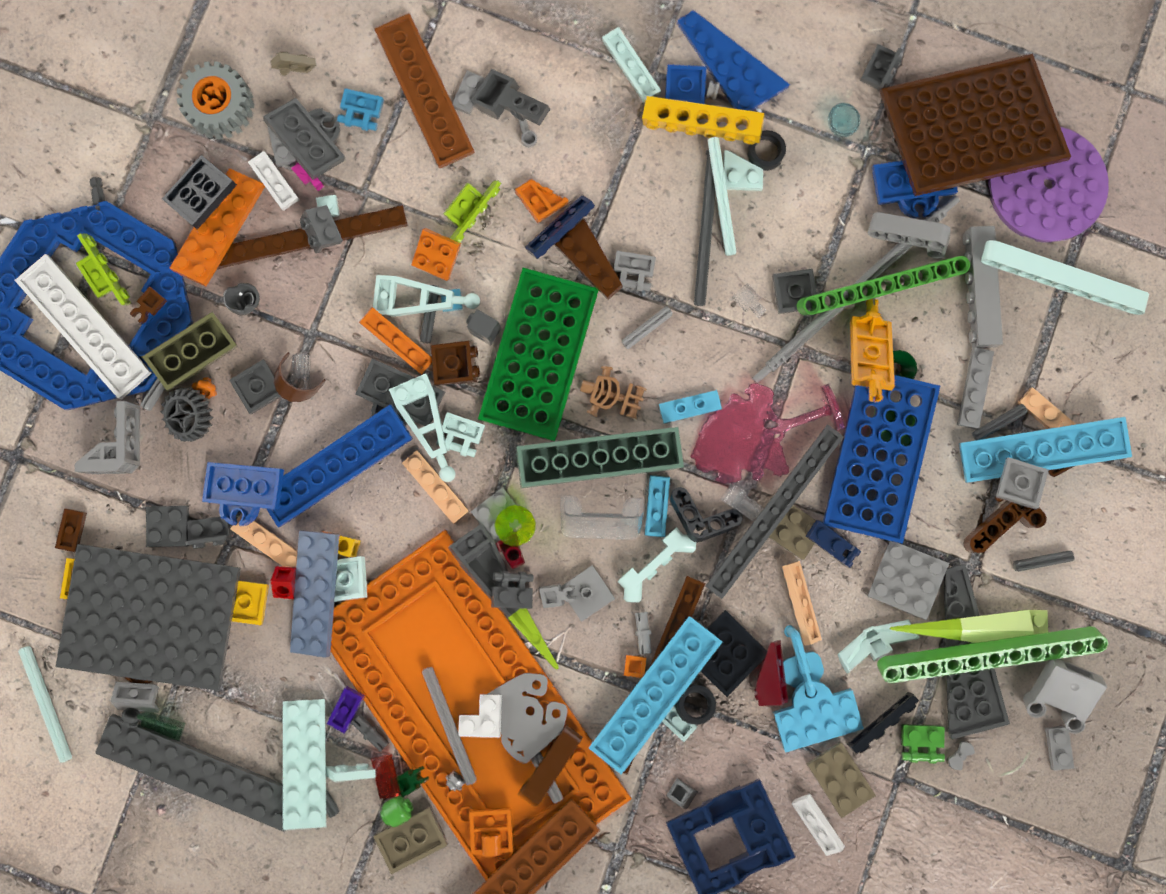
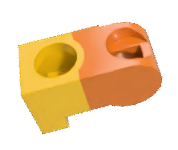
(347, 546)

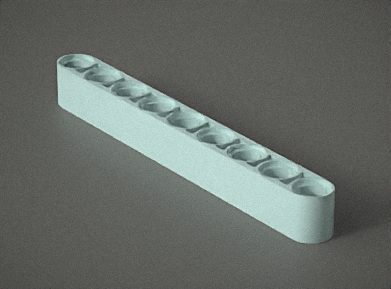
(1064, 277)

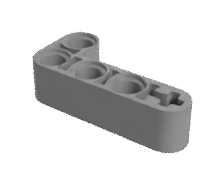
(912, 232)

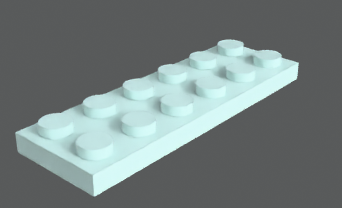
(304, 764)

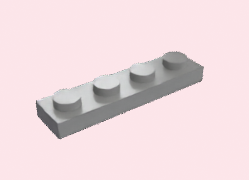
(975, 388)

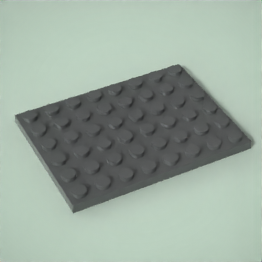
(148, 617)

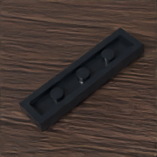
(888, 718)

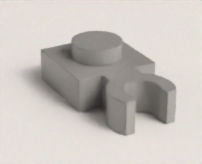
(554, 595)

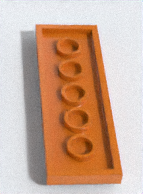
(210, 242)

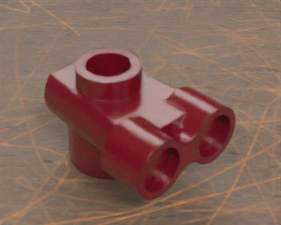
(508, 551)

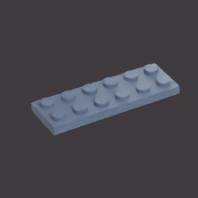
(314, 593)

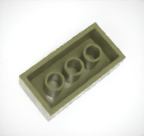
(190, 351)

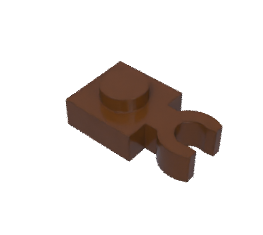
(149, 302)

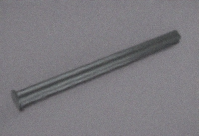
(705, 235)

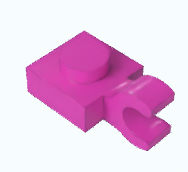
(305, 178)

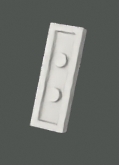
(273, 180)
(818, 825)

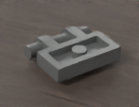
(512, 597)

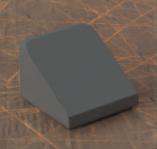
(682, 793)

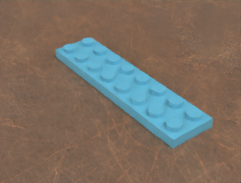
(1047, 448)
(655, 695)

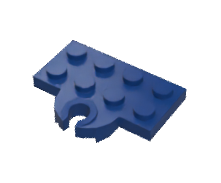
(894, 187)
(242, 490)

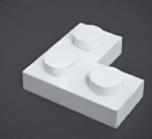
(487, 722)

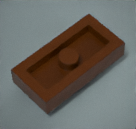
(70, 530)

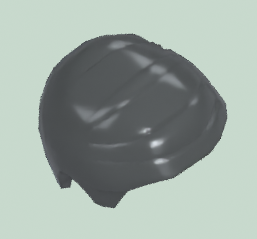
(241, 298)

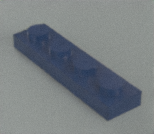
(560, 226)

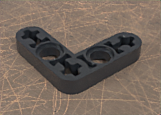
(699, 523)

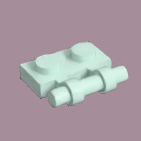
(464, 429)

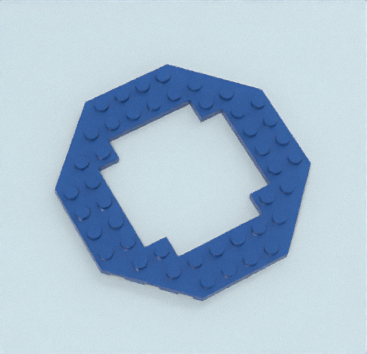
(121, 234)

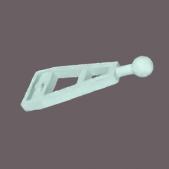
(386, 295)
(413, 391)

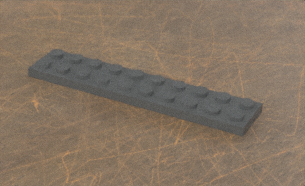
(194, 771)

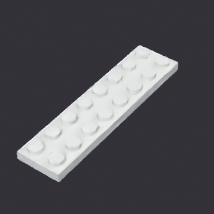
(83, 326)

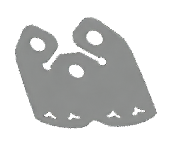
(527, 730)

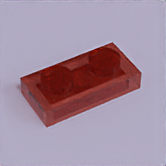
(385, 776)

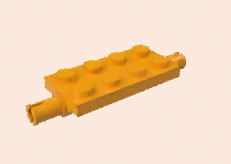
(872, 351)

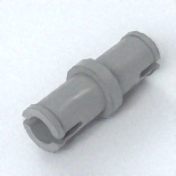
(643, 632)

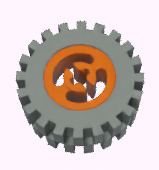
(213, 116)

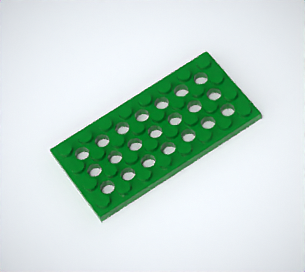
(511, 337)

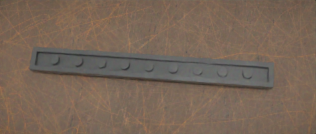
(774, 511)

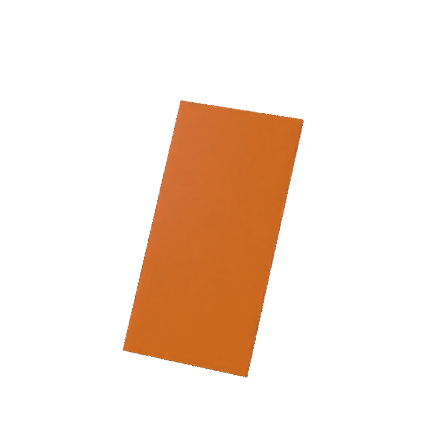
(439, 618)

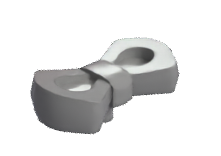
(956, 760)

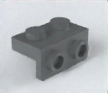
(880, 67)
(320, 228)

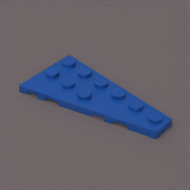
(741, 76)

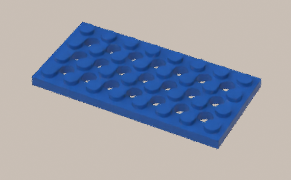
(908, 472)

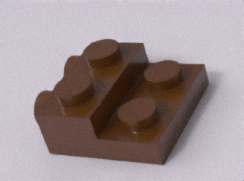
(455, 363)

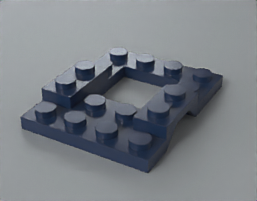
(756, 825)

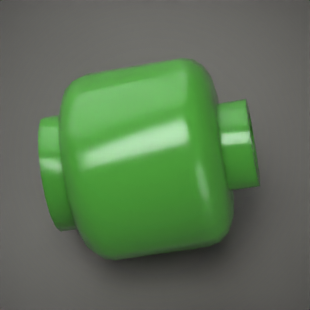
(396, 811)

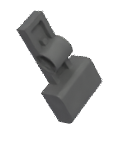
(500, 93)

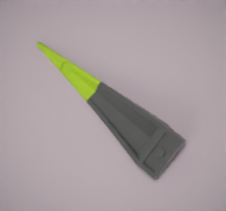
(480, 559)

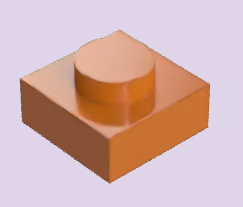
(634, 666)

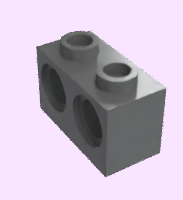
(483, 326)

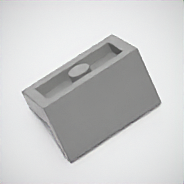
(135, 696)

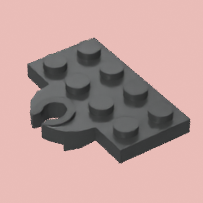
(307, 136)
(376, 387)

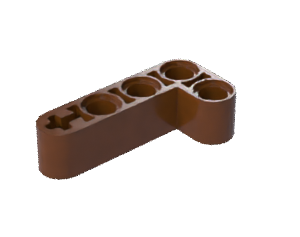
(1000, 527)
(550, 766)

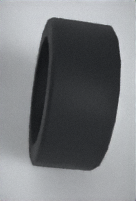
(778, 141)
(711, 705)

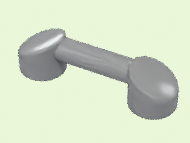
(528, 137)

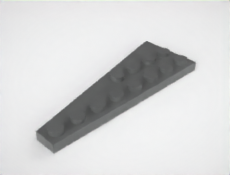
(972, 696)

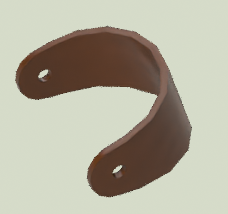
(290, 392)

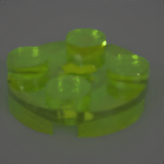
(506, 533)

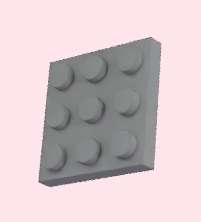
(908, 580)

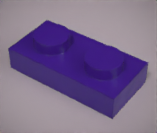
(345, 709)

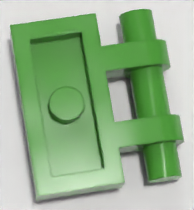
(922, 736)

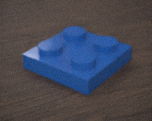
(686, 83)

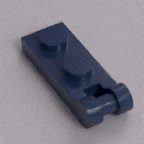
(832, 543)

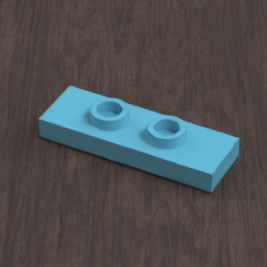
(690, 406)

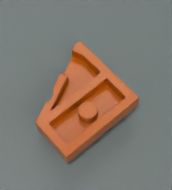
(539, 200)

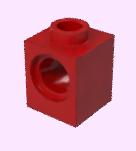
(283, 582)

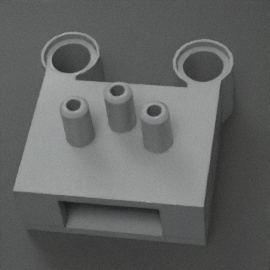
(1068, 689)

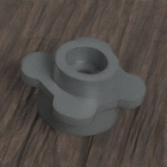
(129, 718)

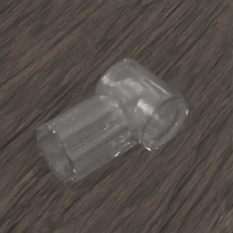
(301, 370)
(737, 499)

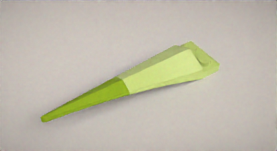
(984, 627)

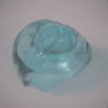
(844, 120)

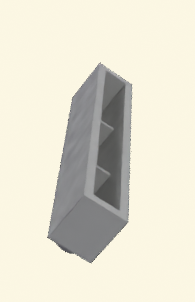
(982, 290)

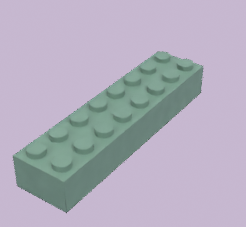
(599, 457)

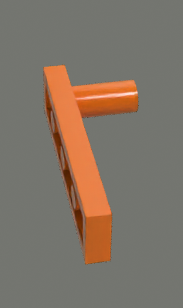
(396, 340)

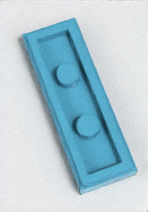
(657, 506)

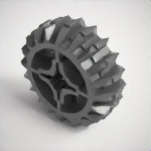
(183, 402)

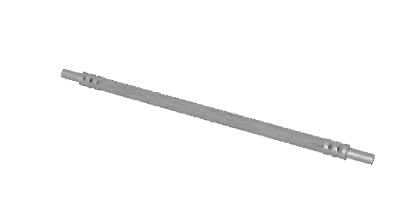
(823, 318)

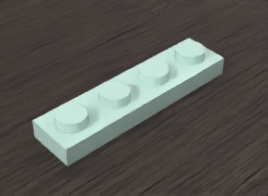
(631, 64)

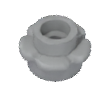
(455, 781)

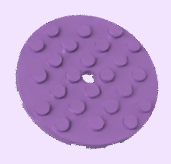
(1059, 212)

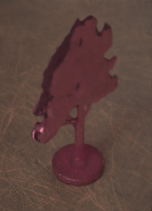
(739, 440)

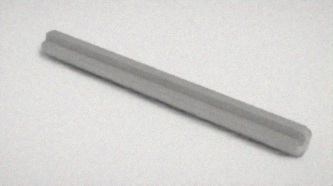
(449, 726)

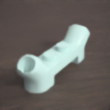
(632, 581)

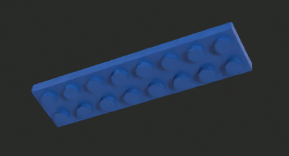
(340, 463)

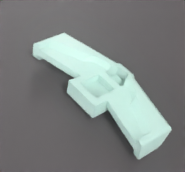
(873, 642)

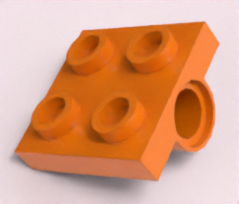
(436, 254)
(491, 831)

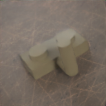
(297, 63)

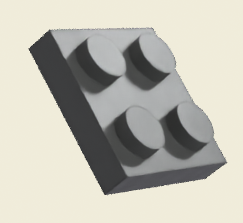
(792, 287)
(255, 386)
(167, 526)

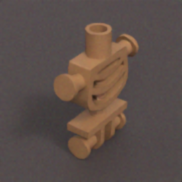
(593, 389)

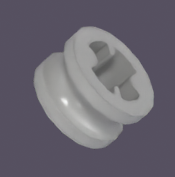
(713, 90)

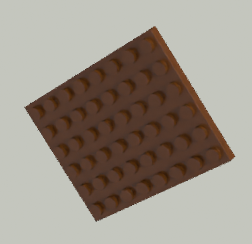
(974, 124)

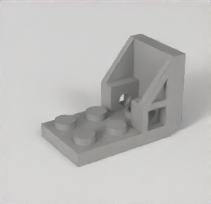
(117, 456)

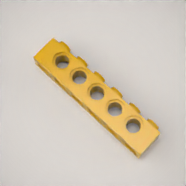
(713, 114)

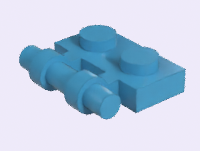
(363, 104)

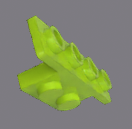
(467, 206)
(97, 272)

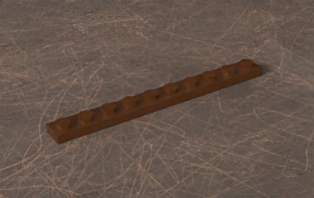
(298, 240)
(683, 608)

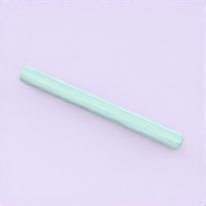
(722, 196)
(45, 704)

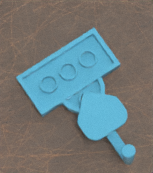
(818, 714)

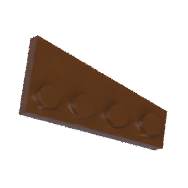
(587, 256)

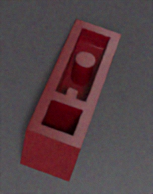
(771, 683)

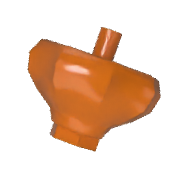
(206, 387)

